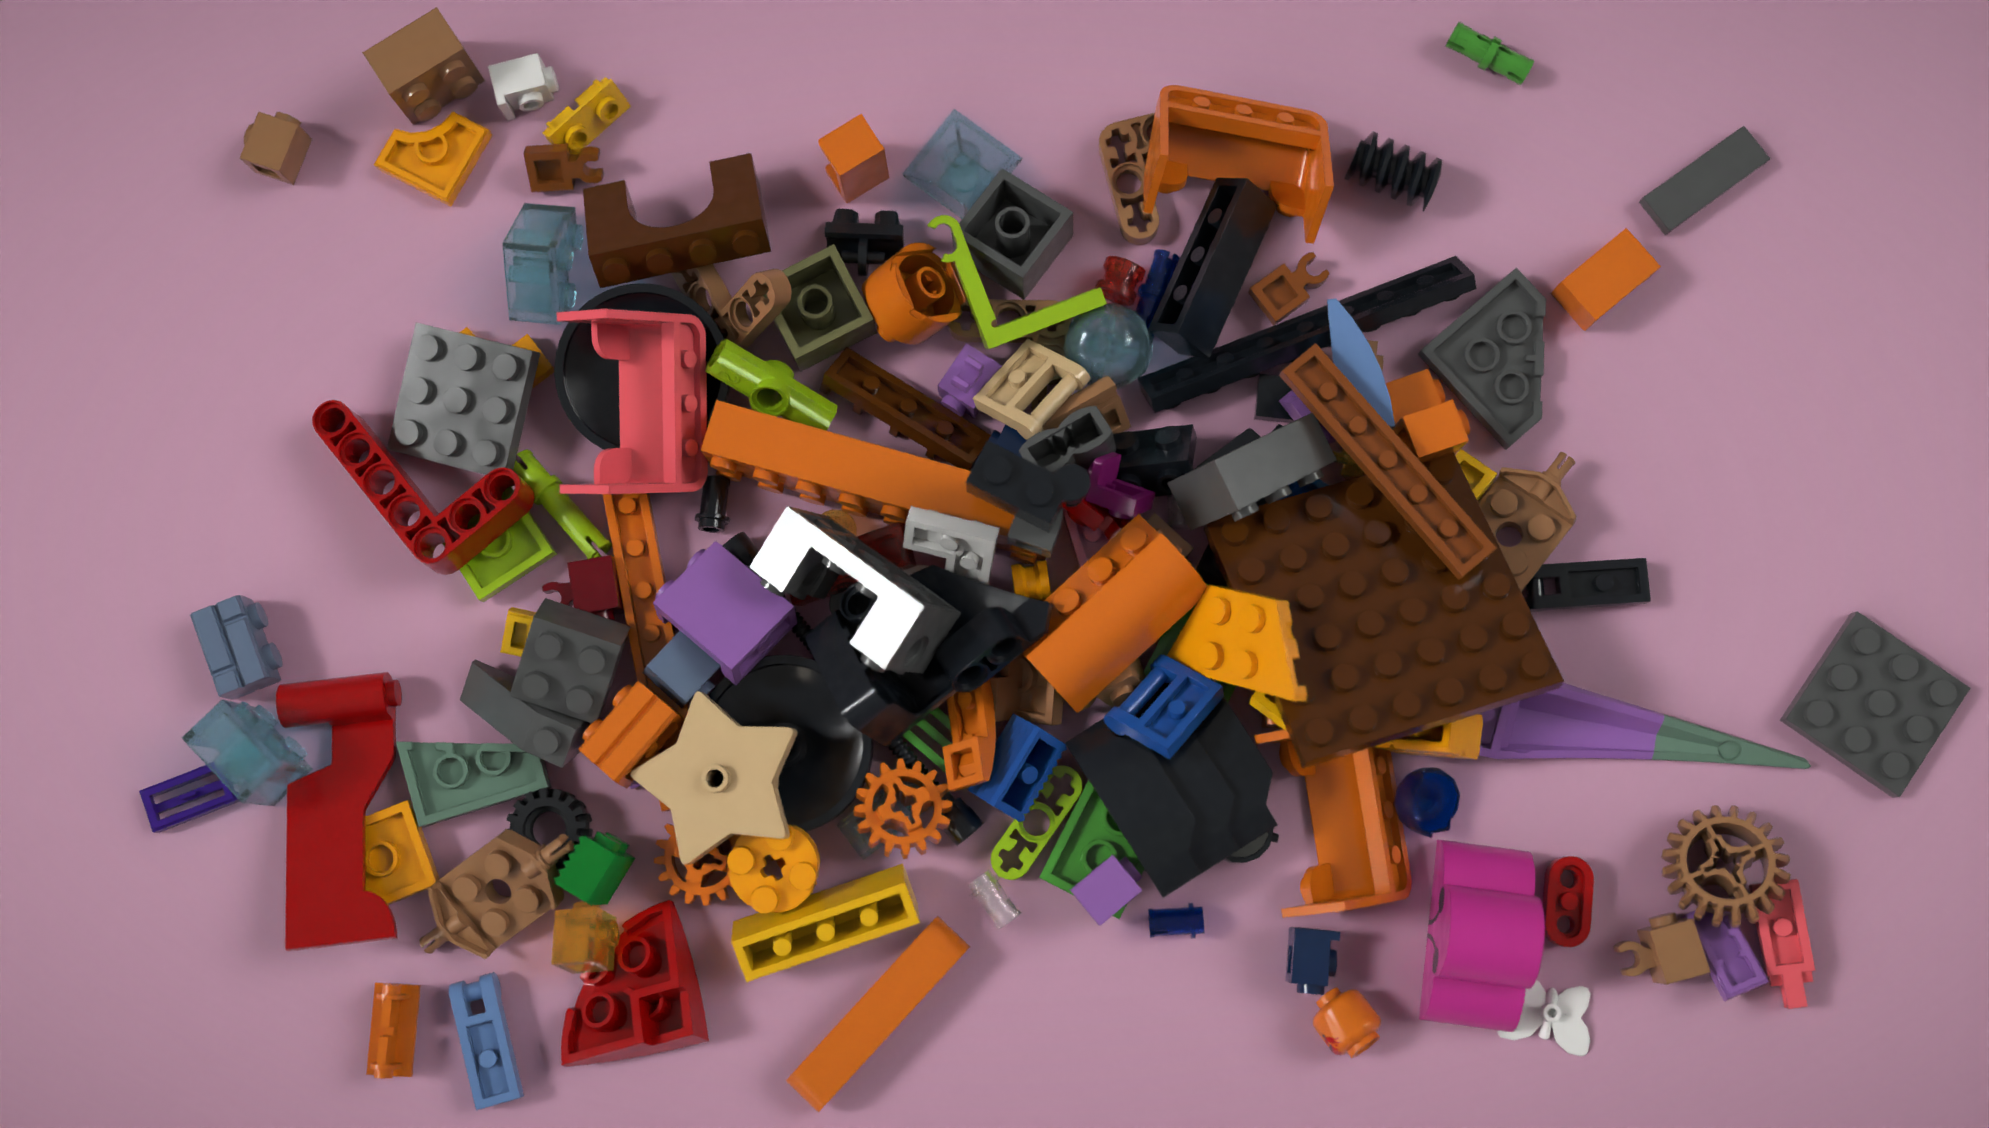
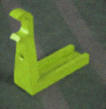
(982, 309)

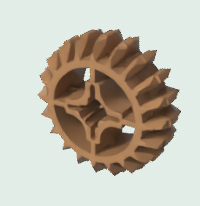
(1734, 884)

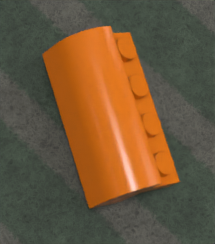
(1113, 611)

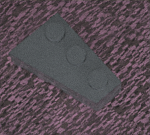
(1253, 473)

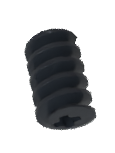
(1395, 169)

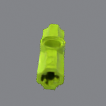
(770, 386)

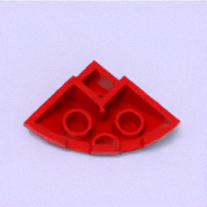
(646, 1001)

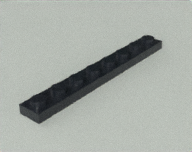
(1293, 337)

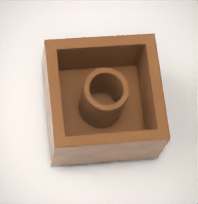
(424, 67)

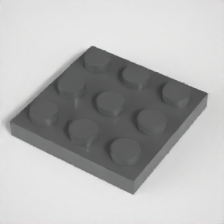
(462, 400)
(1875, 704)

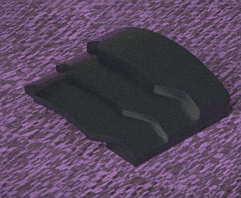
(1186, 808)

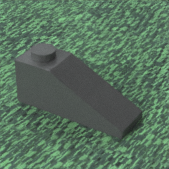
(527, 725)

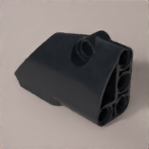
(984, 639)

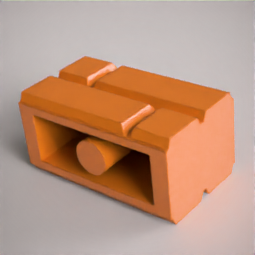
(630, 732)

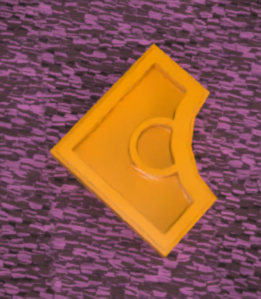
(437, 158)

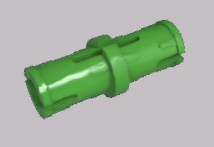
(1489, 53)

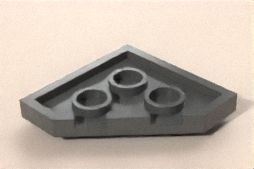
(1496, 358)

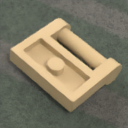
(1020, 383)

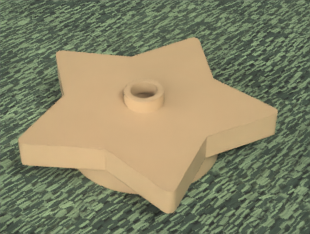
(749, 792)

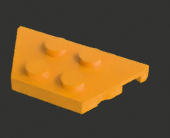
(1241, 642)

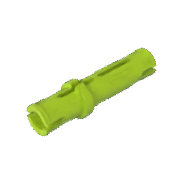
(560, 506)

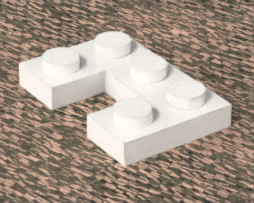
(964, 543)

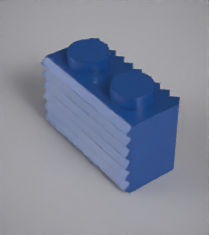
(1019, 767)

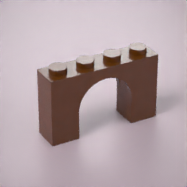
(725, 231)

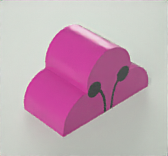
(1481, 936)

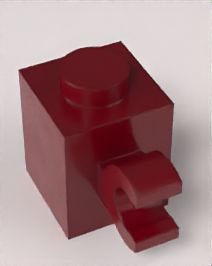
(591, 587)

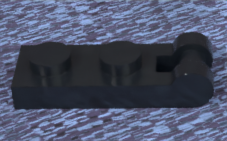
(1590, 584)

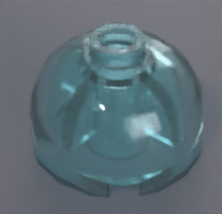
(1110, 344)

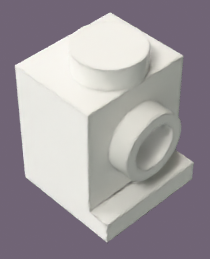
(522, 84)

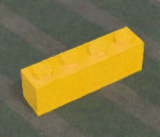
(825, 923)

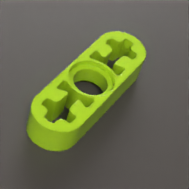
(1026, 856)

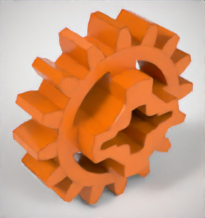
(885, 818)
(695, 876)

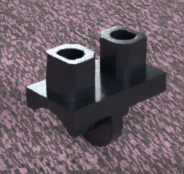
(864, 241)

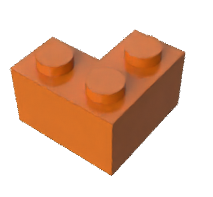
(1424, 418)

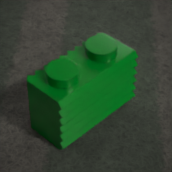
(595, 868)

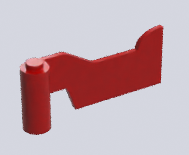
(328, 810)

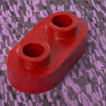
(1571, 902)

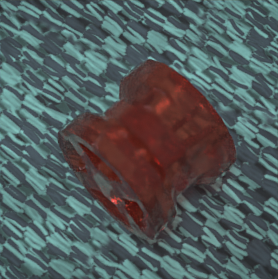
(1120, 280)

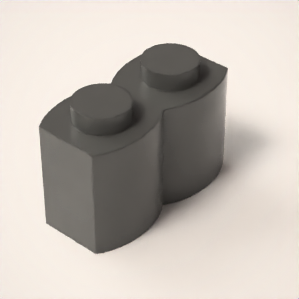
(1076, 441)

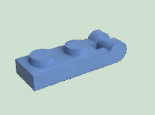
(486, 1042)

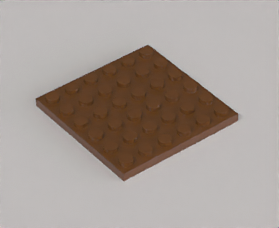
(1380, 618)

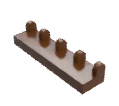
(904, 409)

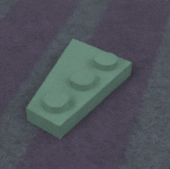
(467, 777)

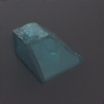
(959, 163)

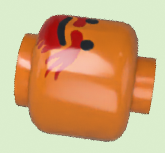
(1346, 1022)

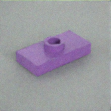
(1729, 957)

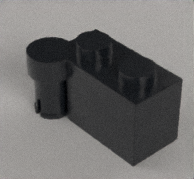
(1026, 487)

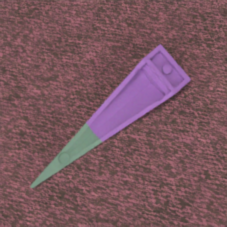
(1591, 725)

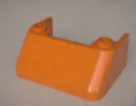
(1241, 137)
(1354, 830)

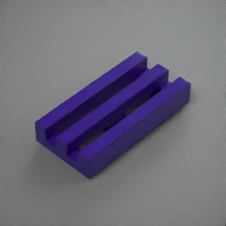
(153, 810)

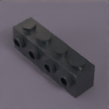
(1213, 267)

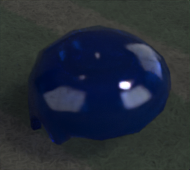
(1427, 801)

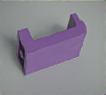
(725, 610)

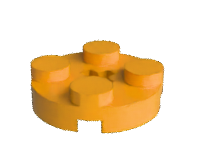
(765, 891)

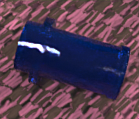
(1176, 921)

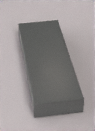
(1704, 180)

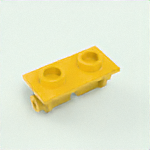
(597, 110)

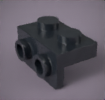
(1156, 456)

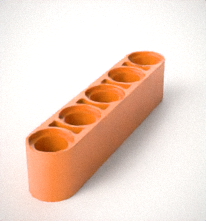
(877, 1014)

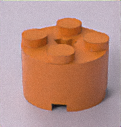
(913, 295)

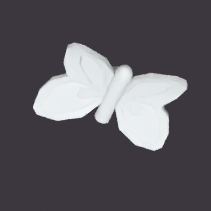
(1557, 1011)

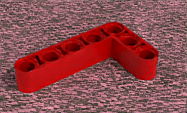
(406, 498)

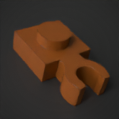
(555, 169)
(1284, 290)

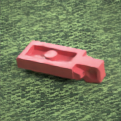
(1786, 945)

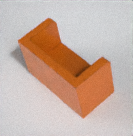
(854, 158)
(1605, 279)

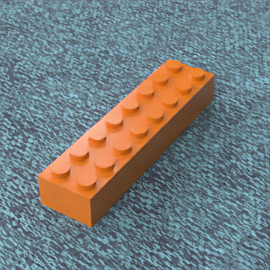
(843, 471)

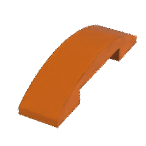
(973, 737)

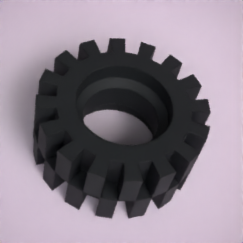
(553, 800)

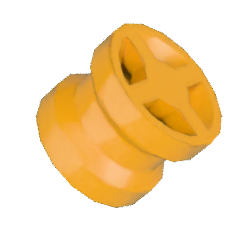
(1031, 581)

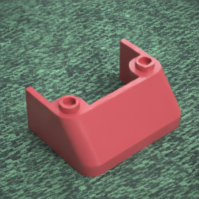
(658, 401)

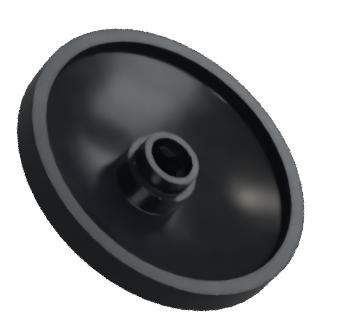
(590, 383)
(828, 752)

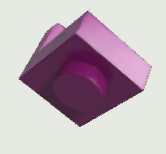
(1120, 497)

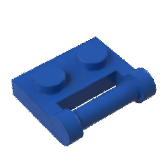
(1173, 713)

